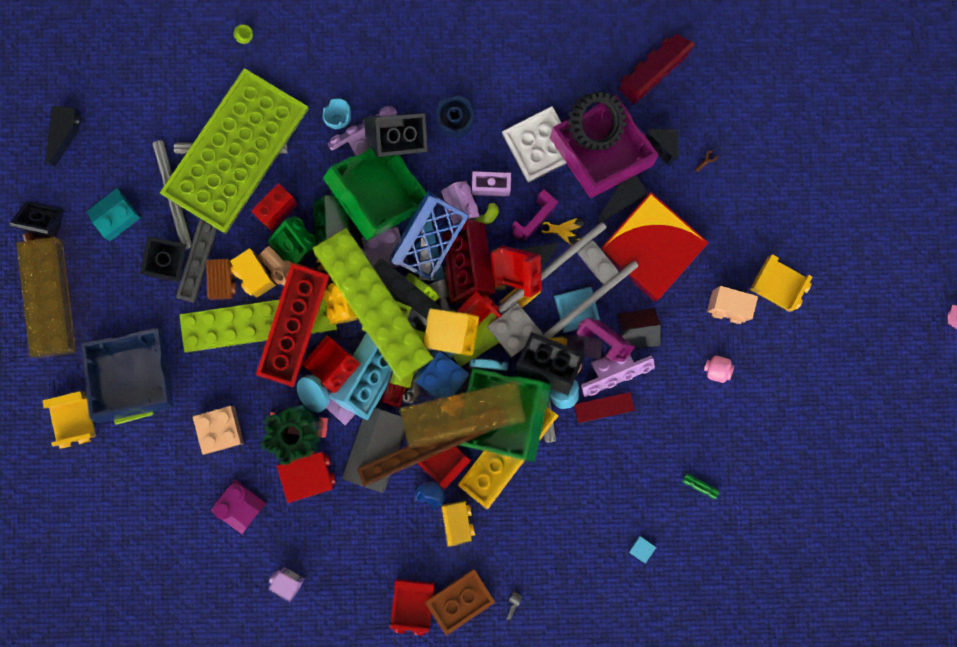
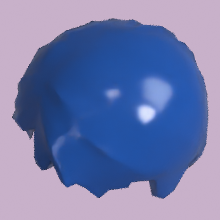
(431, 493)

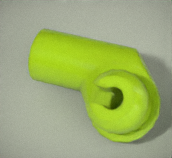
(490, 214)

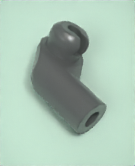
(413, 393)

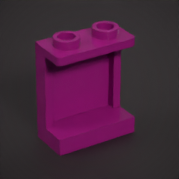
(549, 205)
(621, 347)

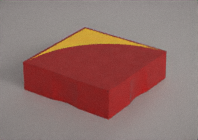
(657, 242)

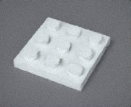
(532, 144)

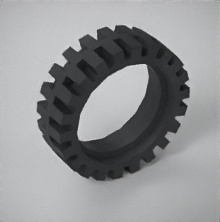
(616, 126)

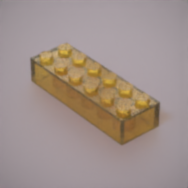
(46, 298)
(462, 415)

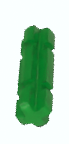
(701, 486)

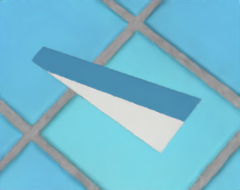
(439, 275)

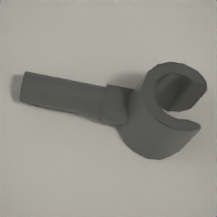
(515, 598)

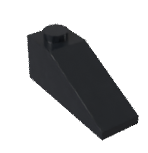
(62, 131)
(625, 195)

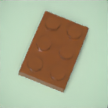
(459, 602)

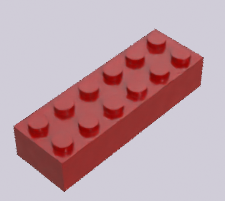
(293, 324)

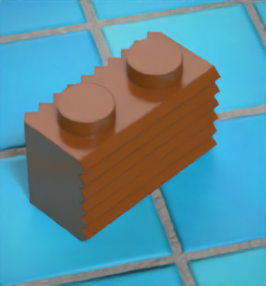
(220, 279)

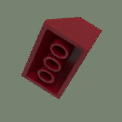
(657, 67)
(469, 262)

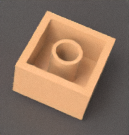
(732, 304)
(218, 430)

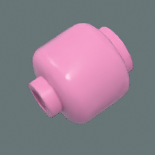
(719, 369)

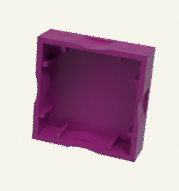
(607, 167)

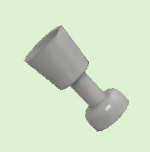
(441, 288)

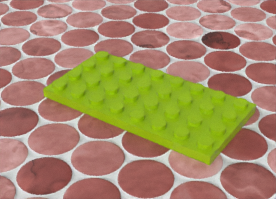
(234, 151)

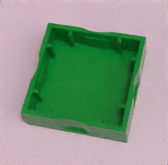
(375, 191)
(517, 440)

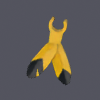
(564, 229)

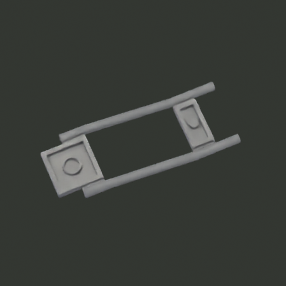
(515, 325)

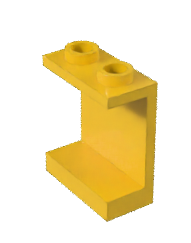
(781, 284)
(451, 332)
(70, 419)

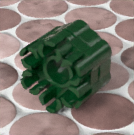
(279, 441)

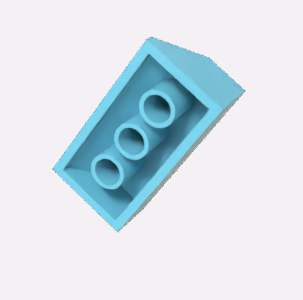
(367, 382)

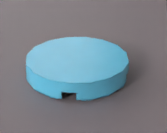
(488, 364)
(312, 393)

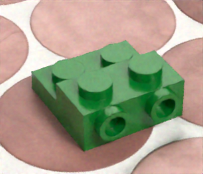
(292, 240)

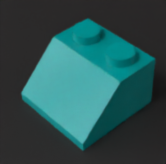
(113, 215)

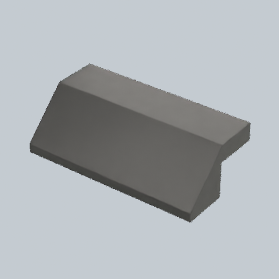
(375, 439)

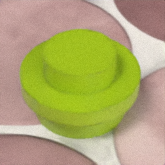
(243, 34)

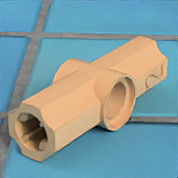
(278, 267)

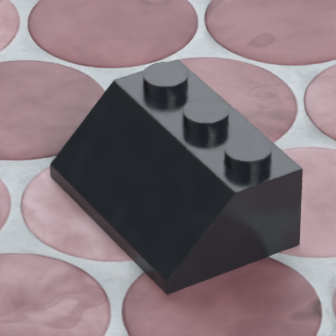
(396, 134)
(549, 363)

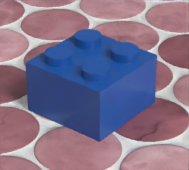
(440, 376)

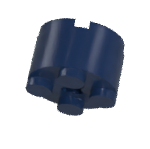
(455, 106)

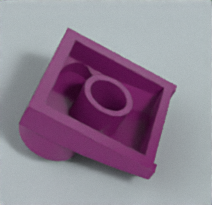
(238, 506)

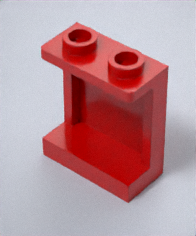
(275, 207)
(517, 269)
(479, 306)
(331, 364)
(445, 466)
(306, 477)
(409, 608)

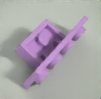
(356, 135)
(614, 372)

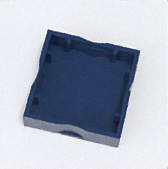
(127, 375)

